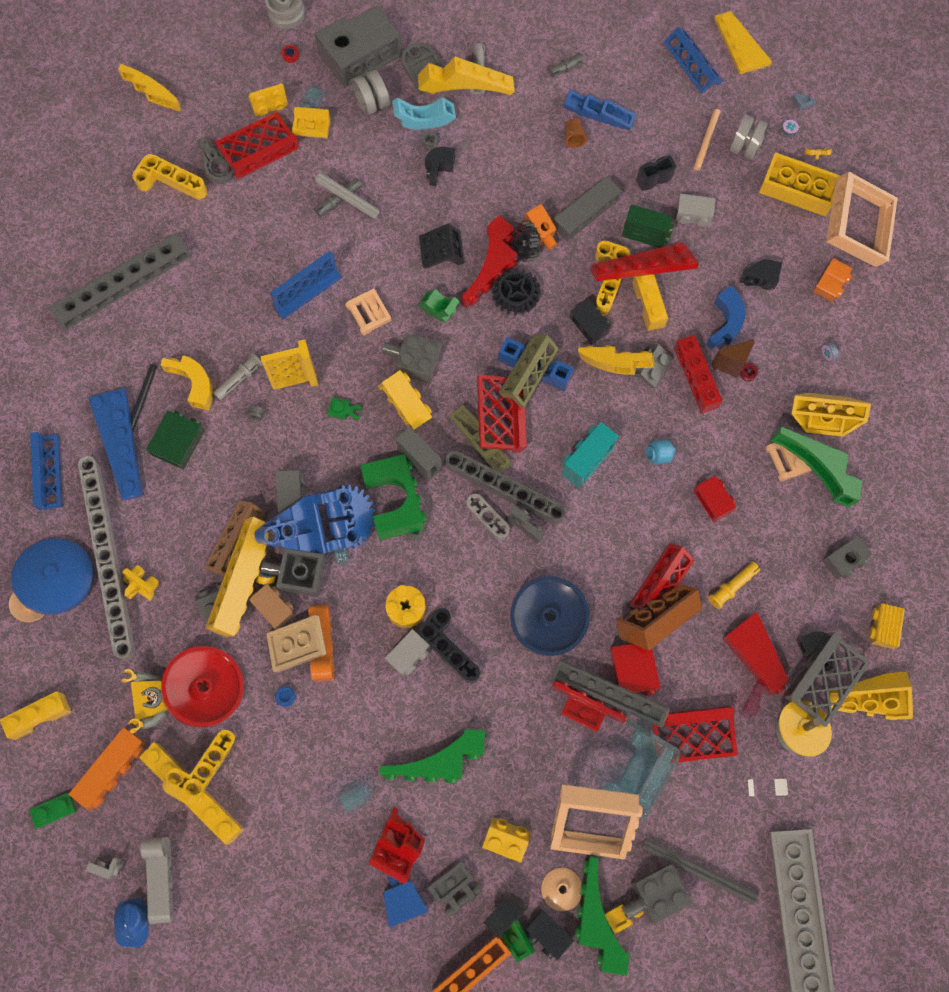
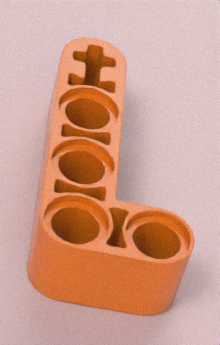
(323, 667)

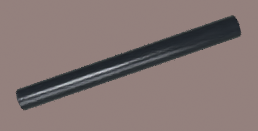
(142, 395)

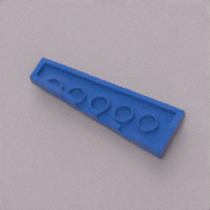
(114, 424)

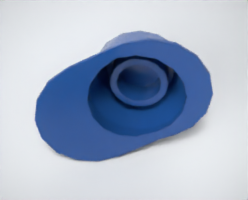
(131, 923)

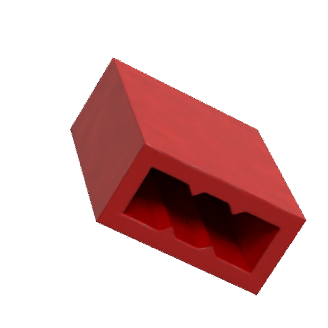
(635, 669)

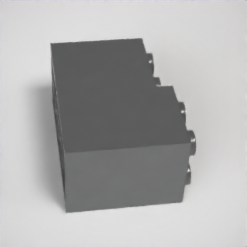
(358, 45)

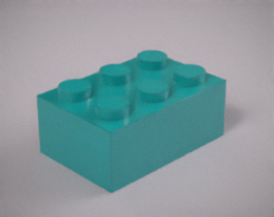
(589, 454)

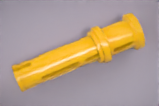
(728, 590)

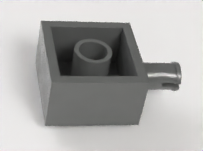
(416, 357)
(298, 572)
(658, 895)

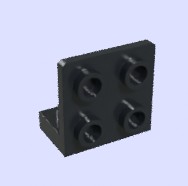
(441, 245)

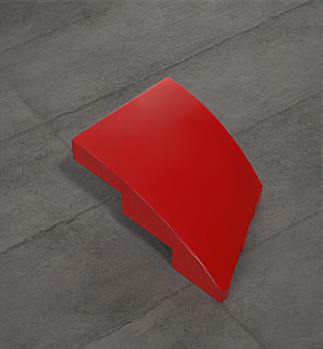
(397, 848)

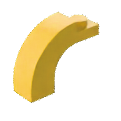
(201, 390)

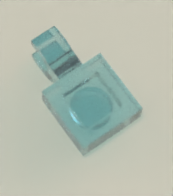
(313, 97)

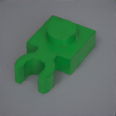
(341, 409)

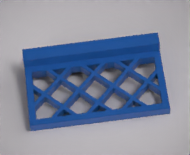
(305, 286)

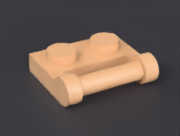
(374, 309)
(795, 464)

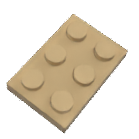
(296, 643)

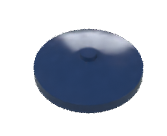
(549, 616)

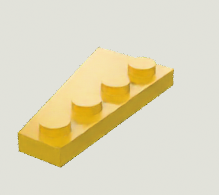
(742, 47)

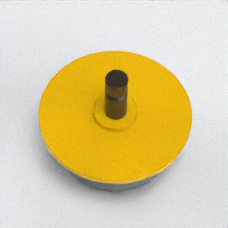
(801, 732)

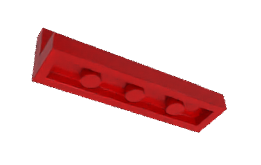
(660, 576)

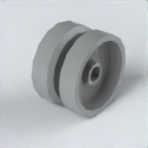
(285, 13)
(370, 92)
(749, 137)

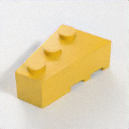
(406, 400)

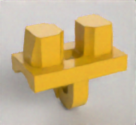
(137, 585)

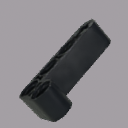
(452, 649)

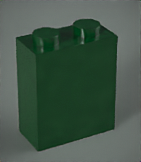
(175, 439)

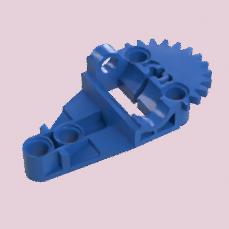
(305, 527)

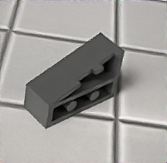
(289, 488)

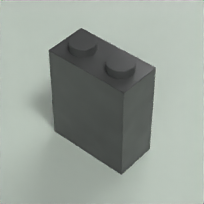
(420, 454)

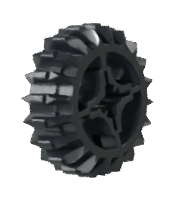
(519, 294)

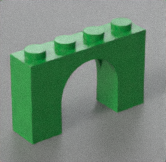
(395, 472)

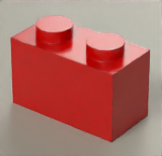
(715, 498)

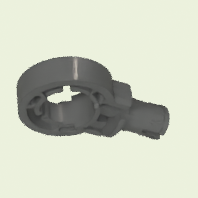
(213, 158)

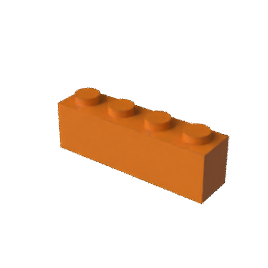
(107, 769)
(474, 967)

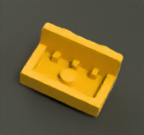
(311, 122)
(507, 839)

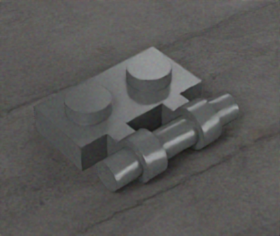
(450, 884)

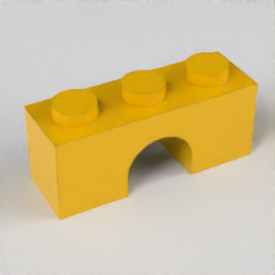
(653, 306)
(24, 720)

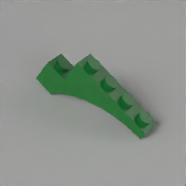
(825, 461)
(444, 764)
(594, 928)

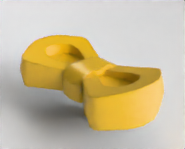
(826, 151)

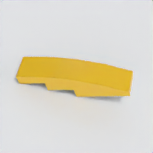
(153, 90)

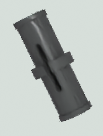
(566, 65)

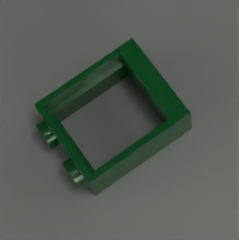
(647, 226)

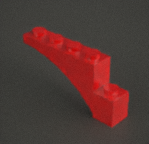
(498, 259)

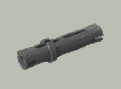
(332, 201)

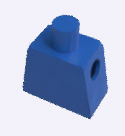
(402, 902)

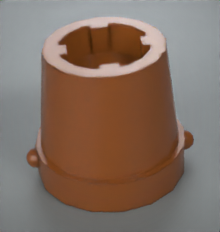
(574, 133)

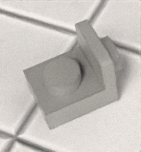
(101, 868)

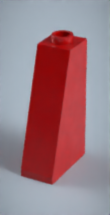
(757, 653)

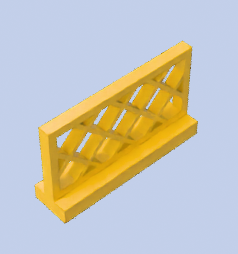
(285, 360)

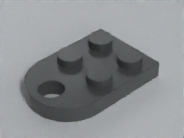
(414, 64)

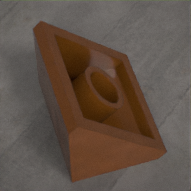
(733, 358)

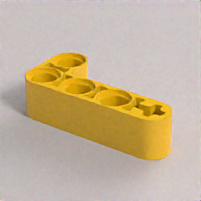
(192, 184)
(613, 251)
(205, 766)

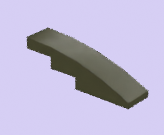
(469, 428)

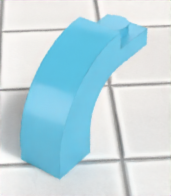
(424, 117)

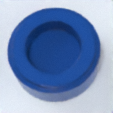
(285, 696)

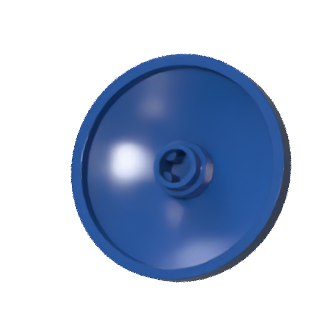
(52, 576)

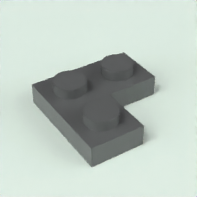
(520, 518)

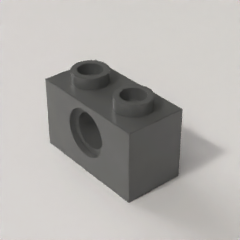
(855, 550)

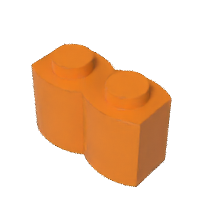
(833, 279)

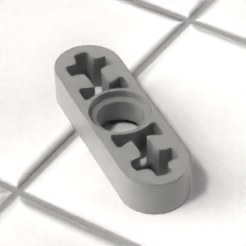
(501, 523)

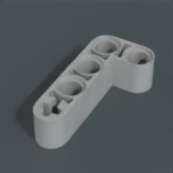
(159, 879)

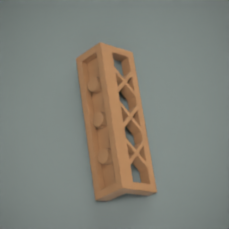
(224, 554)

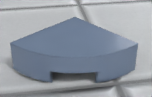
(803, 101)

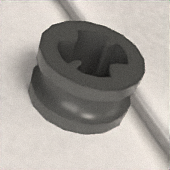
(432, 136)
(255, 413)

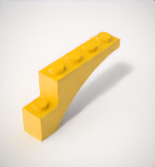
(463, 75)

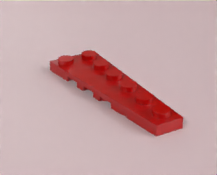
(655, 261)

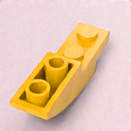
(609, 360)

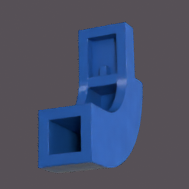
(734, 311)

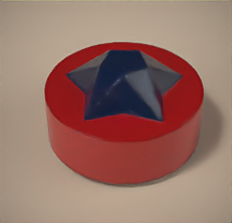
(290, 53)

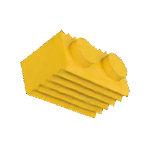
(886, 626)

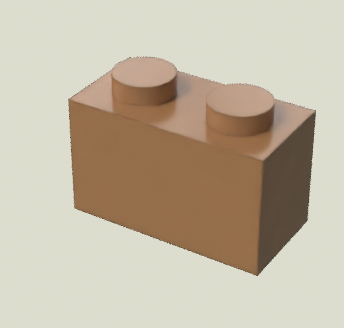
(272, 607)

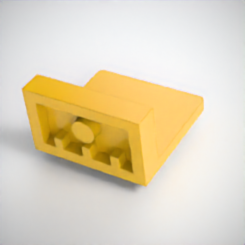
(268, 99)

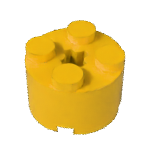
(402, 596)

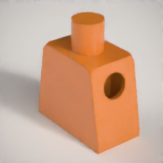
(544, 226)

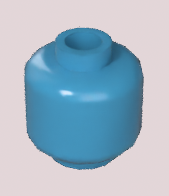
(660, 451)

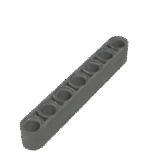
(500, 479)

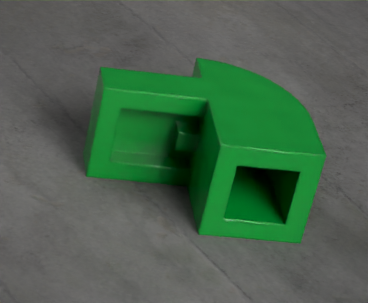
(437, 305)

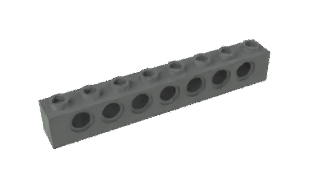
(115, 289)

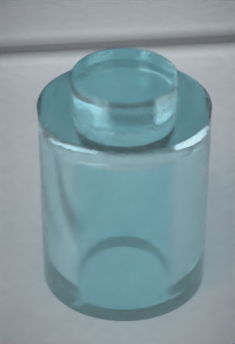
(354, 797)

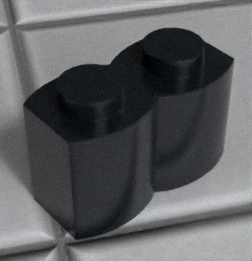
(656, 173)

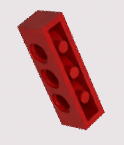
(697, 374)

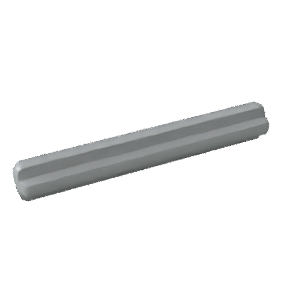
(347, 195)

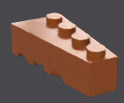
(660, 617)

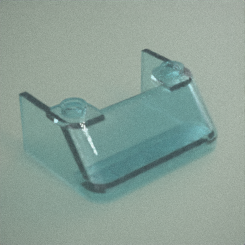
(647, 768)

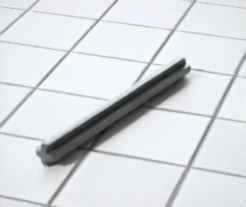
(700, 871)

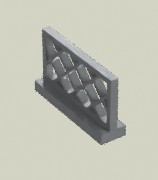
(814, 666)

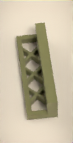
(527, 365)

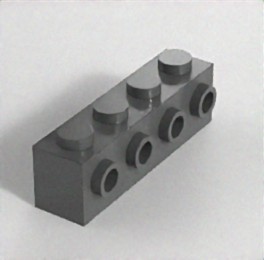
(586, 208)

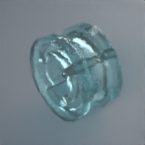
(341, 556)

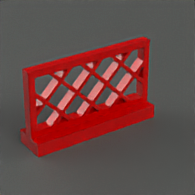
(264, 154)
(516, 417)
(699, 716)

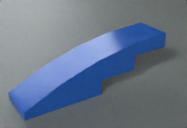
(598, 110)

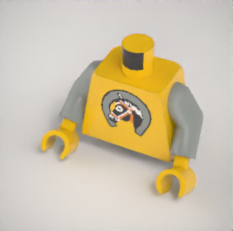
(146, 699)

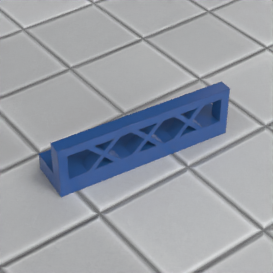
(695, 53)
(38, 471)

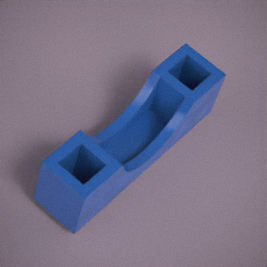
(557, 374)

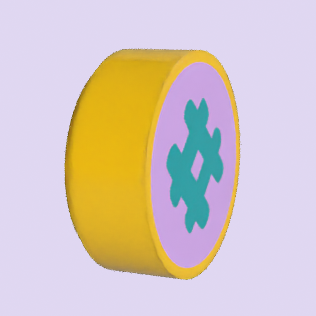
(265, 578)

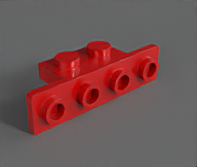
(585, 710)

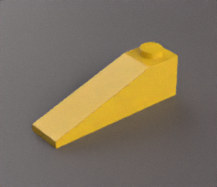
(883, 694)

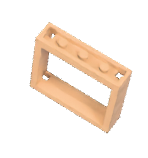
(839, 214)
(597, 801)

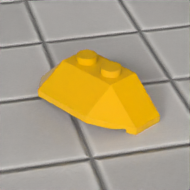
(829, 413)

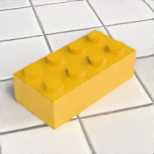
(799, 184)

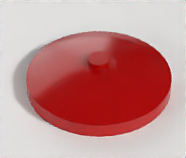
(202, 686)

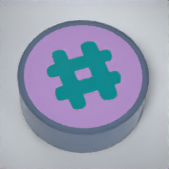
(829, 351)

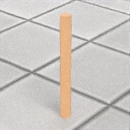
(706, 140)

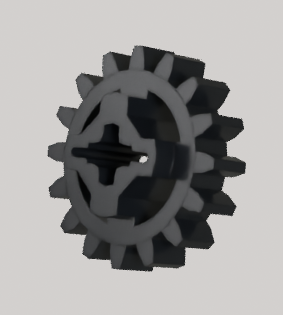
(526, 241)

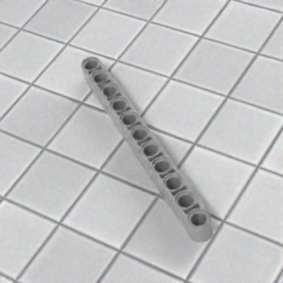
(111, 563)

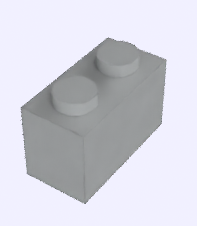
(695, 210)
(408, 653)

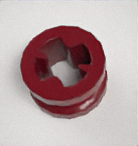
(754, 370)

